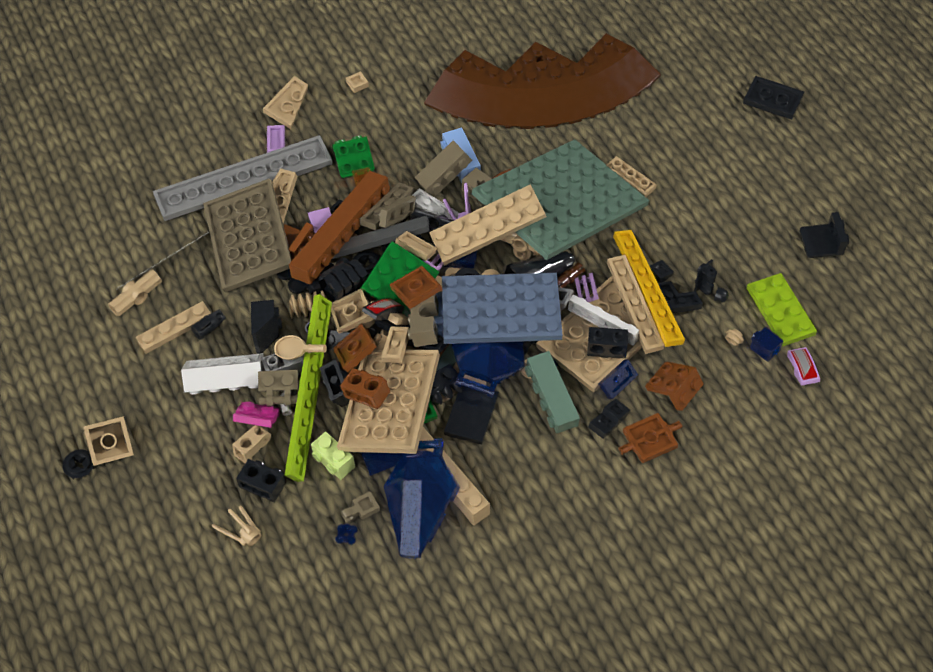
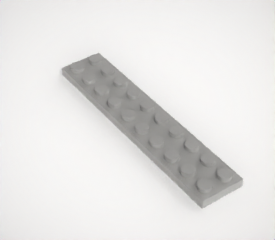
(192, 193)

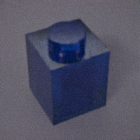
(766, 344)

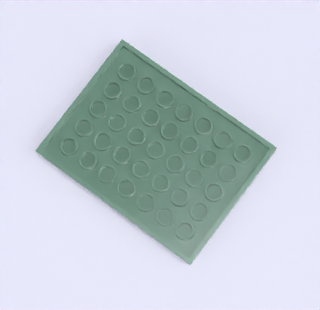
(575, 193)

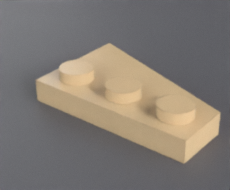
(287, 102)

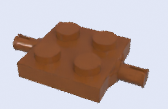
(650, 438)

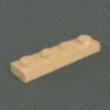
(171, 328)

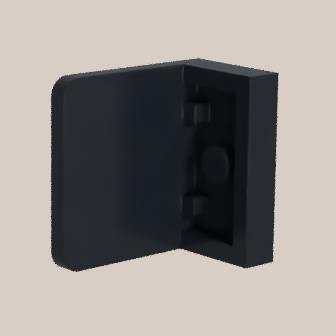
(826, 238)

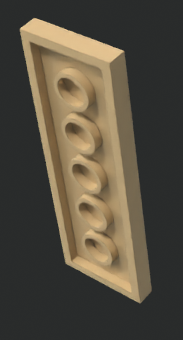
(487, 224)

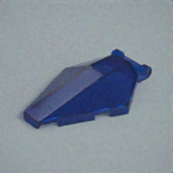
(488, 362)
(419, 496)

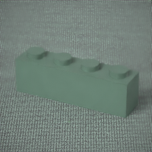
(552, 392)

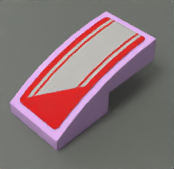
(804, 366)

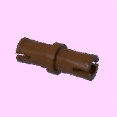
(568, 277)

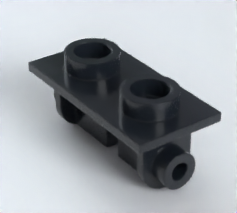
(705, 278)

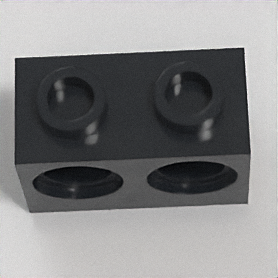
(607, 342)
(259, 484)

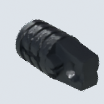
(212, 321)

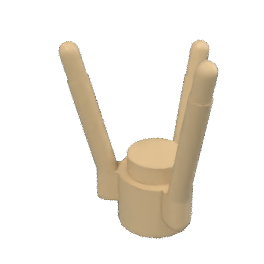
(249, 534)

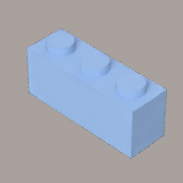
(460, 138)

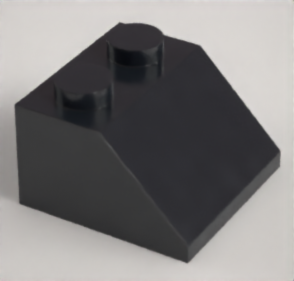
(264, 324)

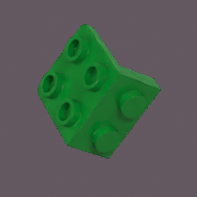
(352, 155)

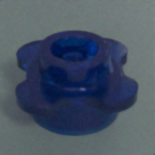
(346, 528)

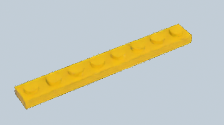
(654, 298)

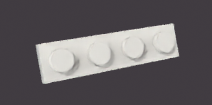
(601, 318)

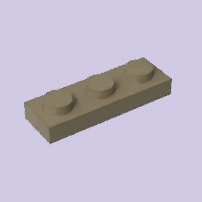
(397, 211)

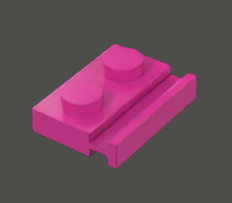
(256, 414)

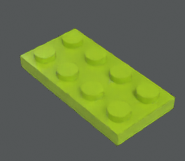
(781, 309)

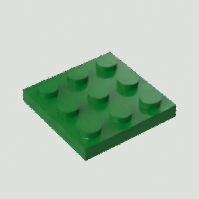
(392, 266)

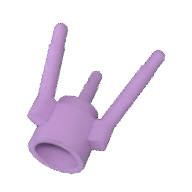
(467, 205)

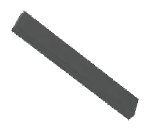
(383, 236)

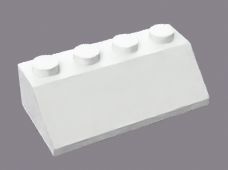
(221, 373)

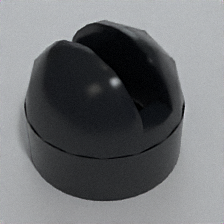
(721, 295)

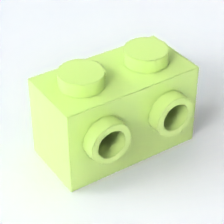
(336, 461)

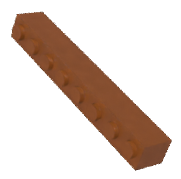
(338, 228)

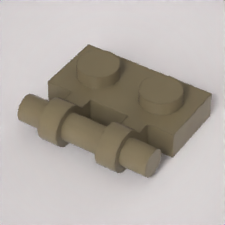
(278, 381)

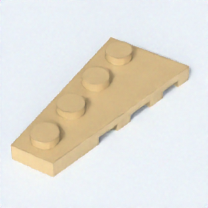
(283, 187)

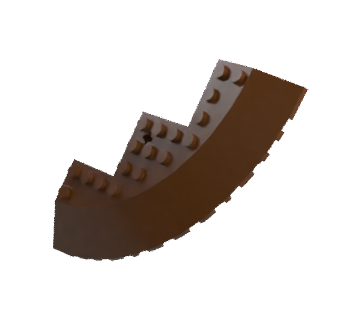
(542, 86)

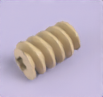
(302, 305)

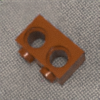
(365, 388)

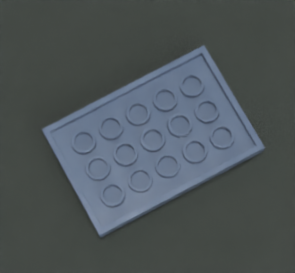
(501, 308)

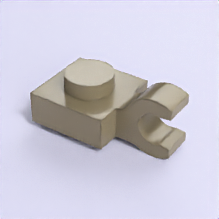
(362, 506)

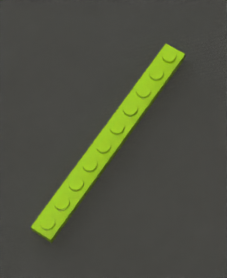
(308, 391)

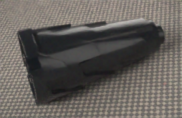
(556, 264)

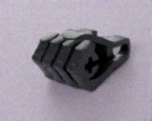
(342, 278)

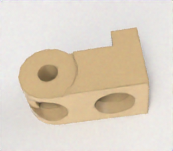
(250, 443)

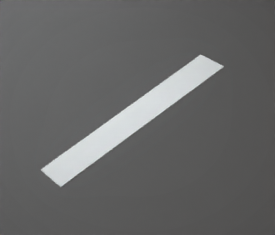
(162, 260)

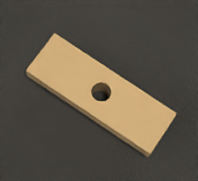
(632, 176)

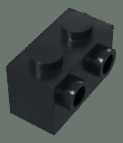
(333, 376)

